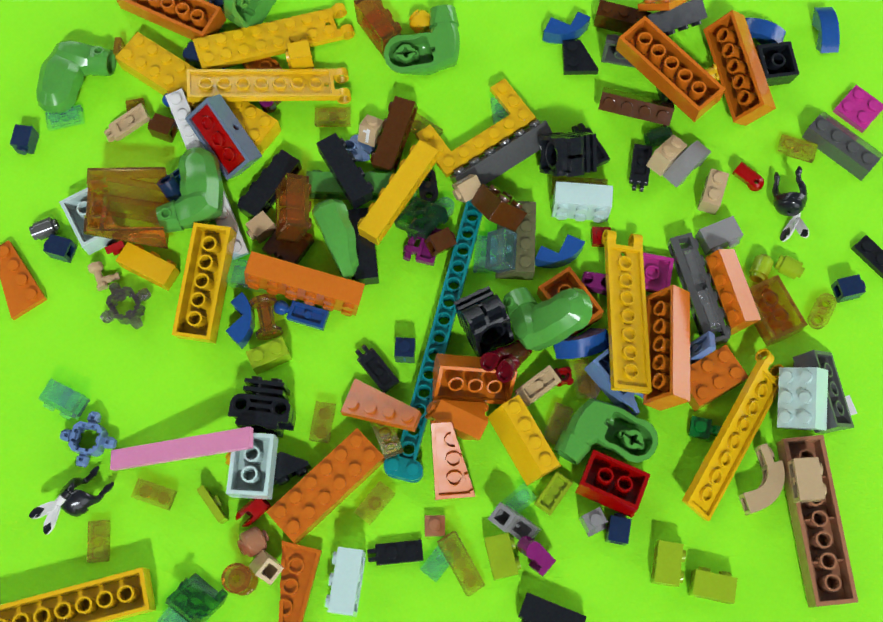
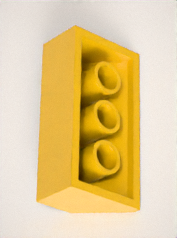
(523, 440)

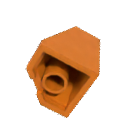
(467, 417)

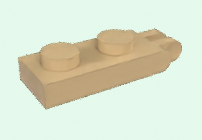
(127, 123)
(538, 385)

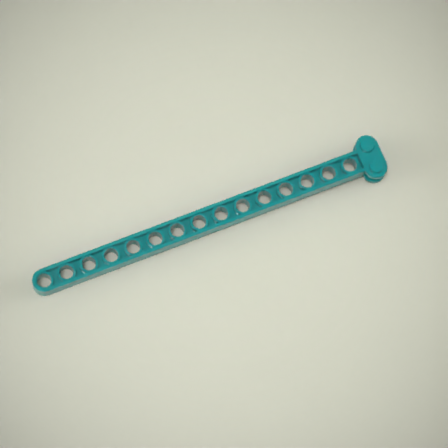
(405, 466)

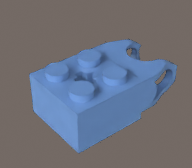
(600, 373)

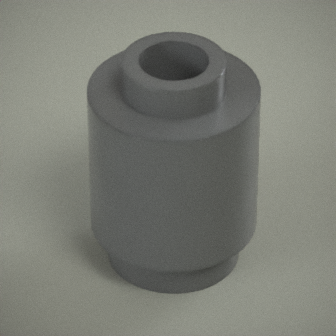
(43, 228)

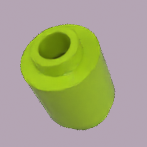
(789, 267)
(761, 268)

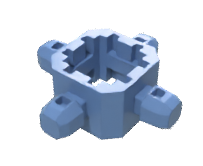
(74, 436)

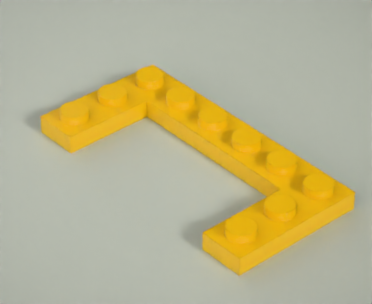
(518, 118)

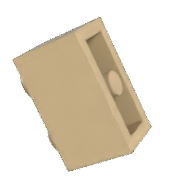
(666, 155)
(713, 191)
(806, 480)

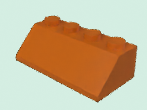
(732, 289)
(465, 380)

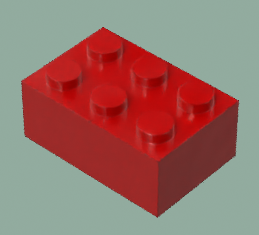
(613, 483)

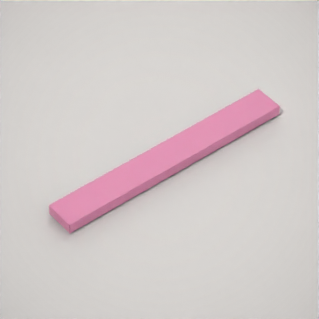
(182, 448)

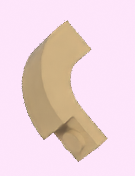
(771, 483)

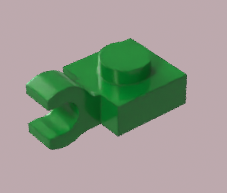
(702, 428)

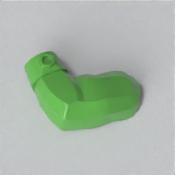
(247, 12)
(427, 51)
(65, 70)
(200, 192)
(334, 224)
(550, 320)
(608, 428)

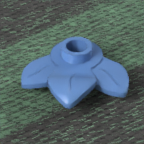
(359, 150)

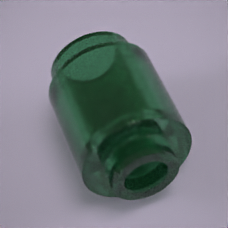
(657, 136)

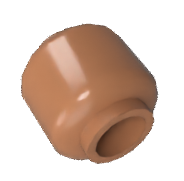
(252, 541)

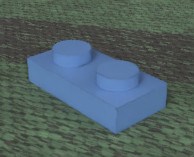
(702, 347)

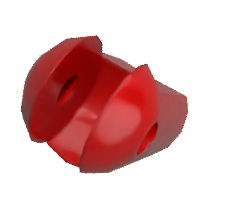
(748, 177)
(255, 509)

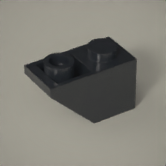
(288, 467)

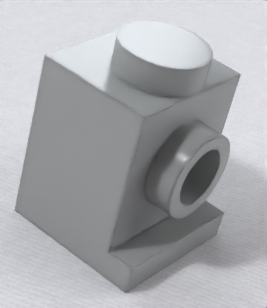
(593, 521)

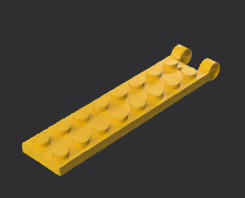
(271, 38)
(268, 84)
(627, 314)
(734, 437)

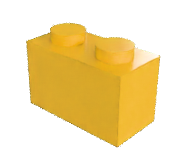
(299, 55)

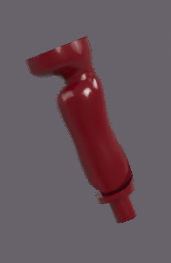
(509, 357)

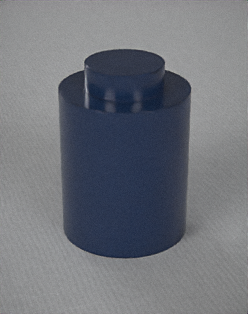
(170, 187)

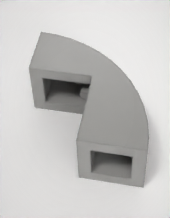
(686, 163)
(513, 522)

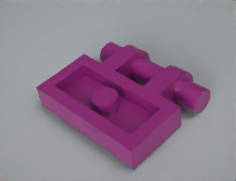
(422, 253)

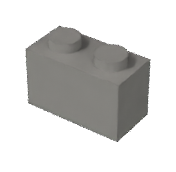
(719, 235)

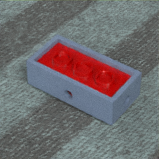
(223, 135)

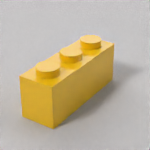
(148, 265)

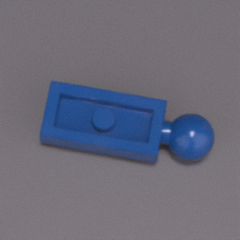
(303, 314)

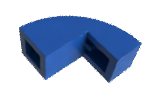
(827, 24)
(557, 31)
(765, 31)
(569, 251)
(243, 328)
(587, 344)

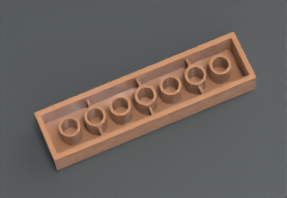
(818, 531)

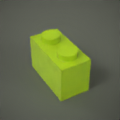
(268, 355)
(501, 556)
(668, 563)
(713, 586)

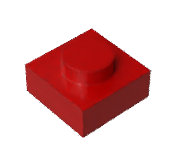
(597, 236)
(115, 248)

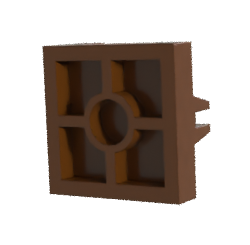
(287, 250)

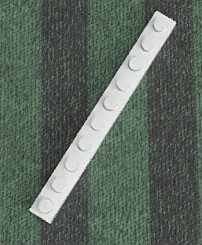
(181, 109)

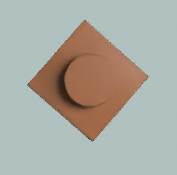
(434, 525)

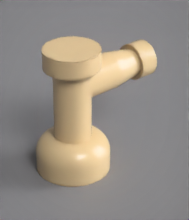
(96, 268)

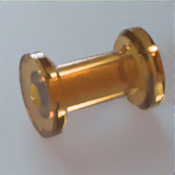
(268, 327)
(239, 579)

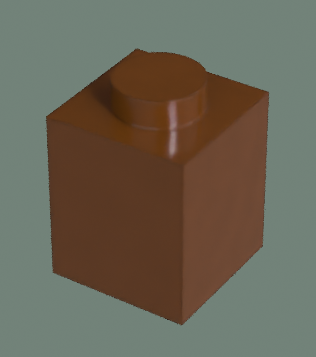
(163, 127)
(440, 242)

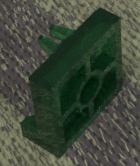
(421, 218)
(196, 599)

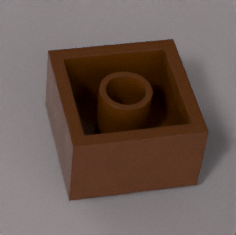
(499, 207)

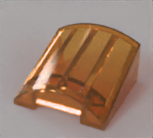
(125, 204)

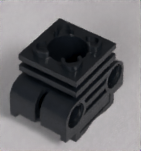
(568, 153)
(484, 320)
(264, 405)

